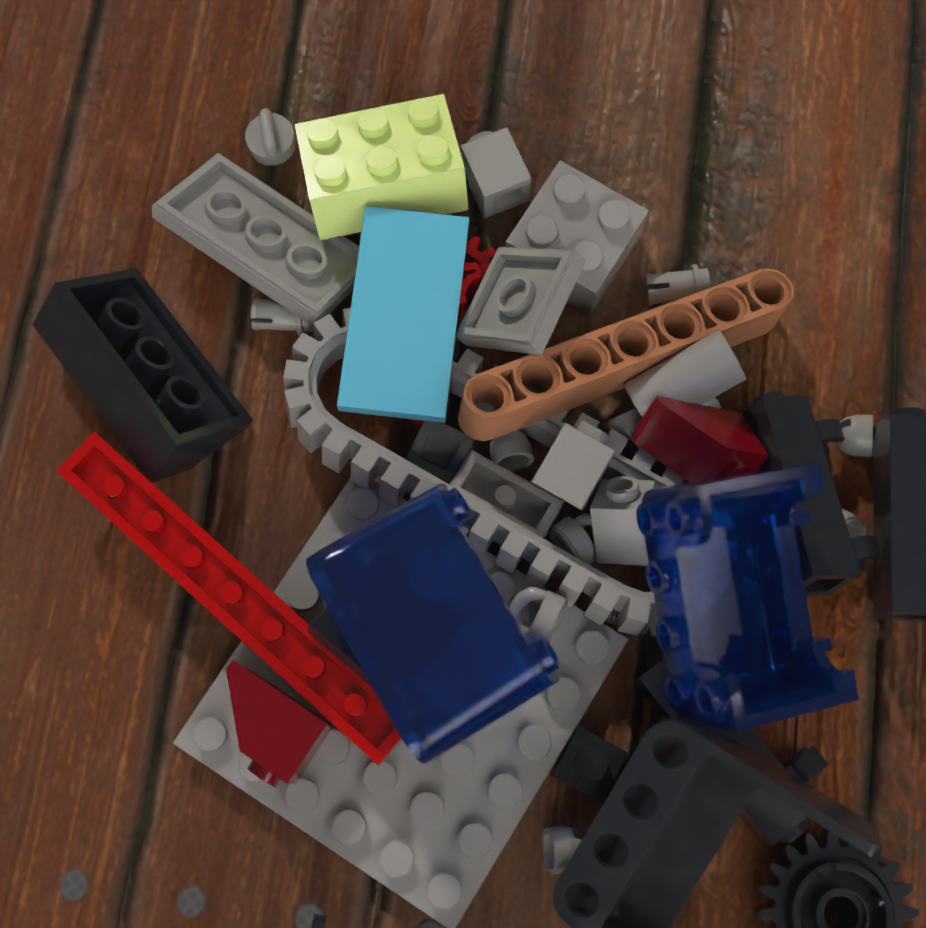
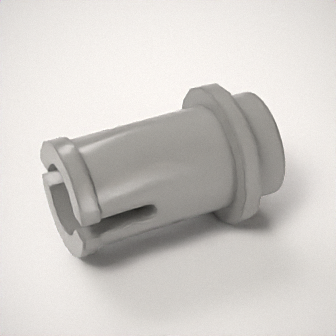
(675, 284)
(274, 316)

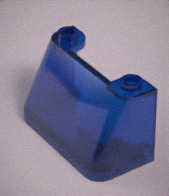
(430, 623)

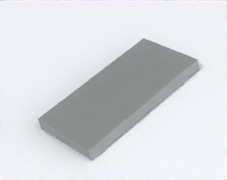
(260, 238)

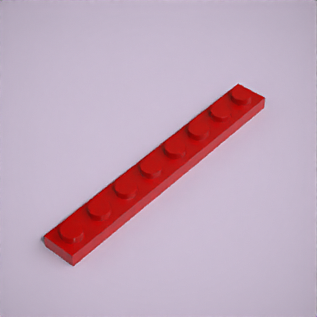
(230, 594)

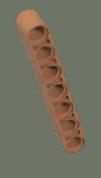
(745, 304)

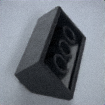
(140, 371)

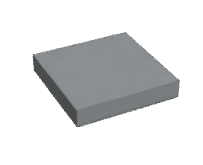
(520, 299)

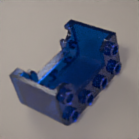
(737, 599)

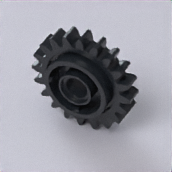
(830, 871)

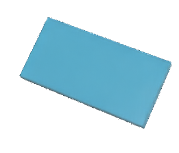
(403, 315)

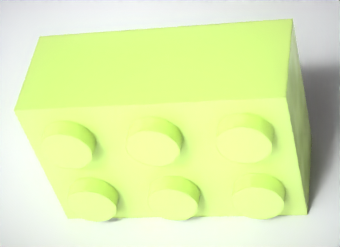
(383, 159)

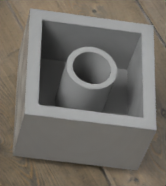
(583, 217)

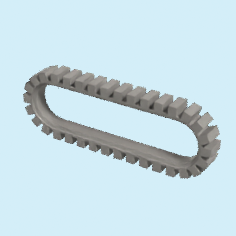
(340, 443)

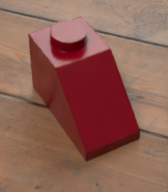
(698, 439)
(273, 727)

